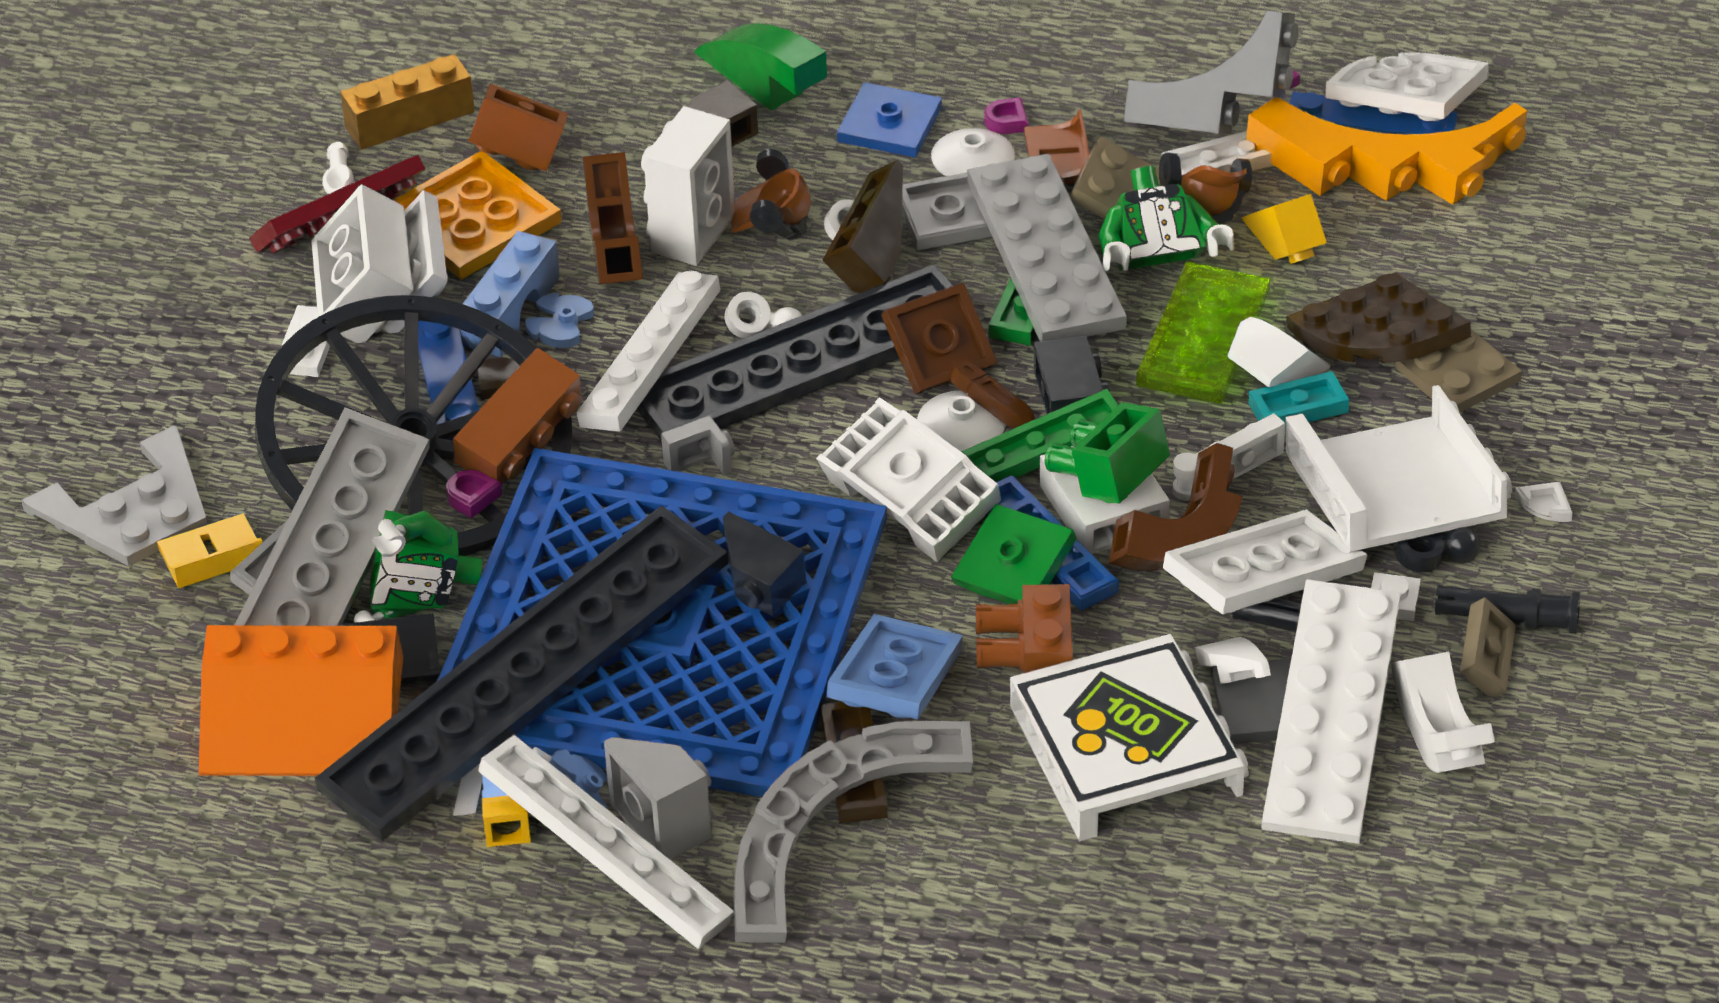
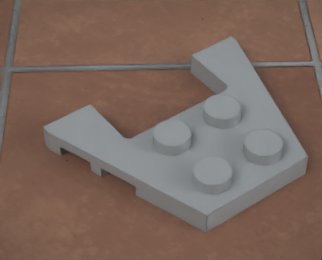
(137, 515)

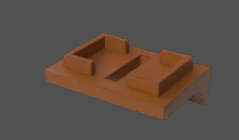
(1064, 143)

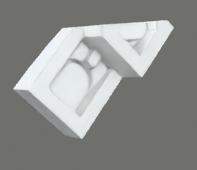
(1234, 659)

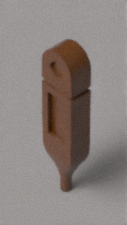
(991, 394)

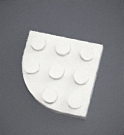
(1408, 83)

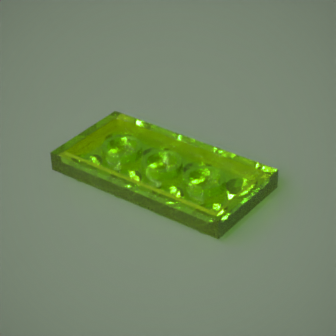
(1197, 332)

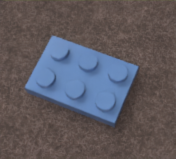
(894, 667)

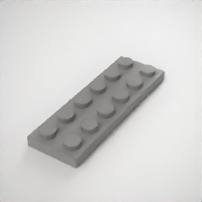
(1046, 249)
(332, 526)

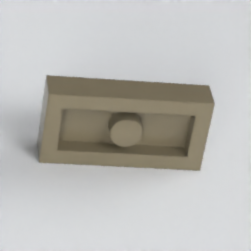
(1488, 648)

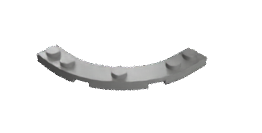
(812, 785)

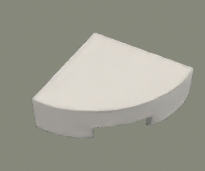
(1546, 500)

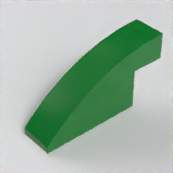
(766, 62)

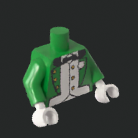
(1158, 226)
(415, 566)

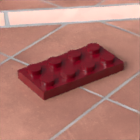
(311, 217)

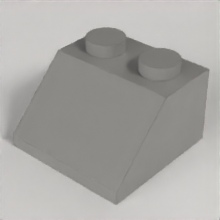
(659, 793)

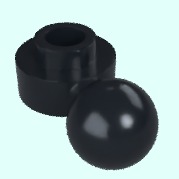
(1426, 552)

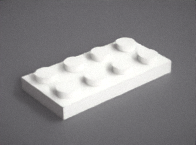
(1263, 561)

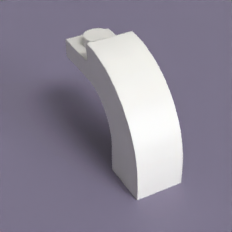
(1436, 714)

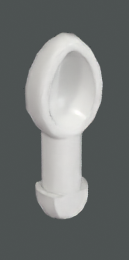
(338, 174)

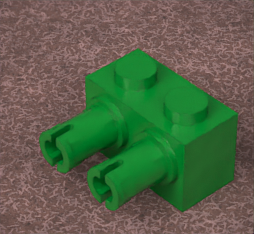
(1112, 455)

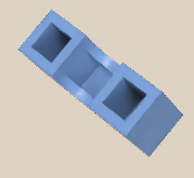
(521, 272)

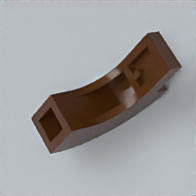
(611, 218)
(1144, 539)

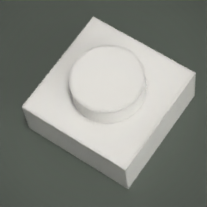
(1407, 586)

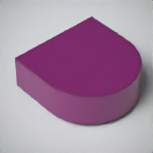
(1006, 116)
(472, 491)

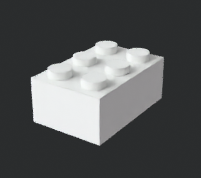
(689, 185)
(362, 256)

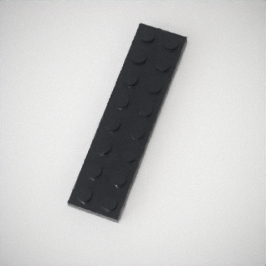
(785, 359)

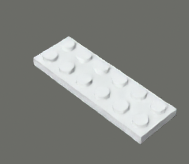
(1331, 711)

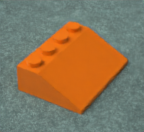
(293, 695)

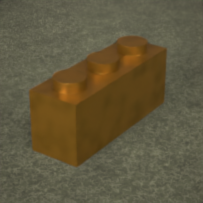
(407, 101)

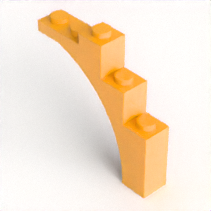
(1328, 153)

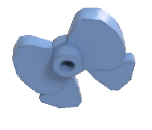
(561, 329)
(581, 772)

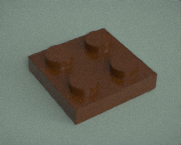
(937, 334)

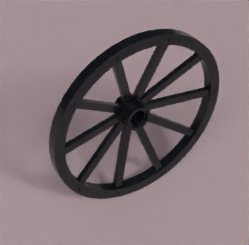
(412, 419)

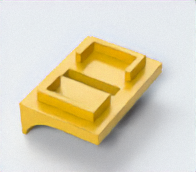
(190, 560)

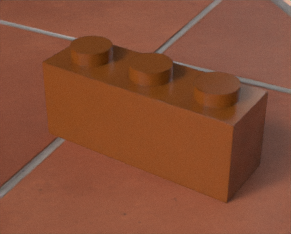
(518, 418)

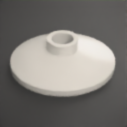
(969, 150)
(959, 420)

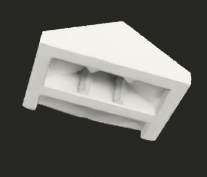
(1273, 354)

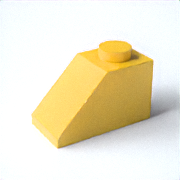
(1288, 229)

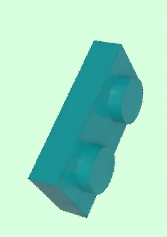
(1312, 396)

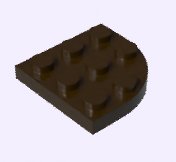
(1381, 321)

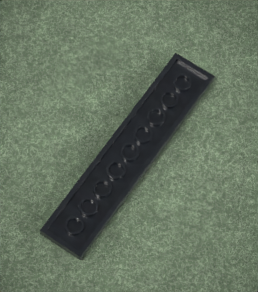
(520, 673)

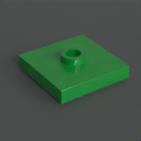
(1012, 552)

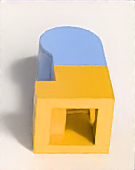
(499, 808)

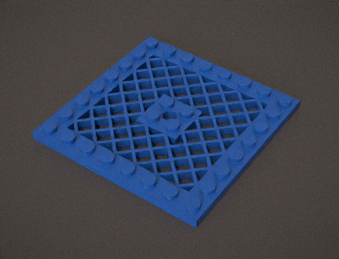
(744, 764)

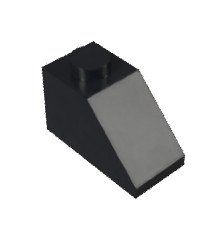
(761, 565)

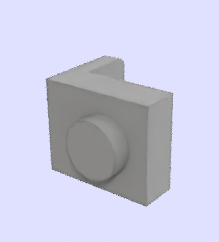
(697, 443)

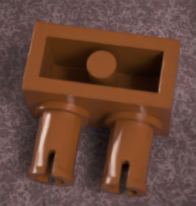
(517, 128)
(1041, 625)

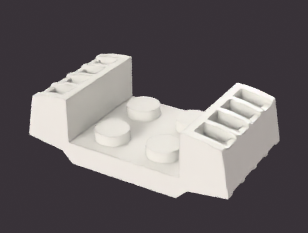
(914, 474)

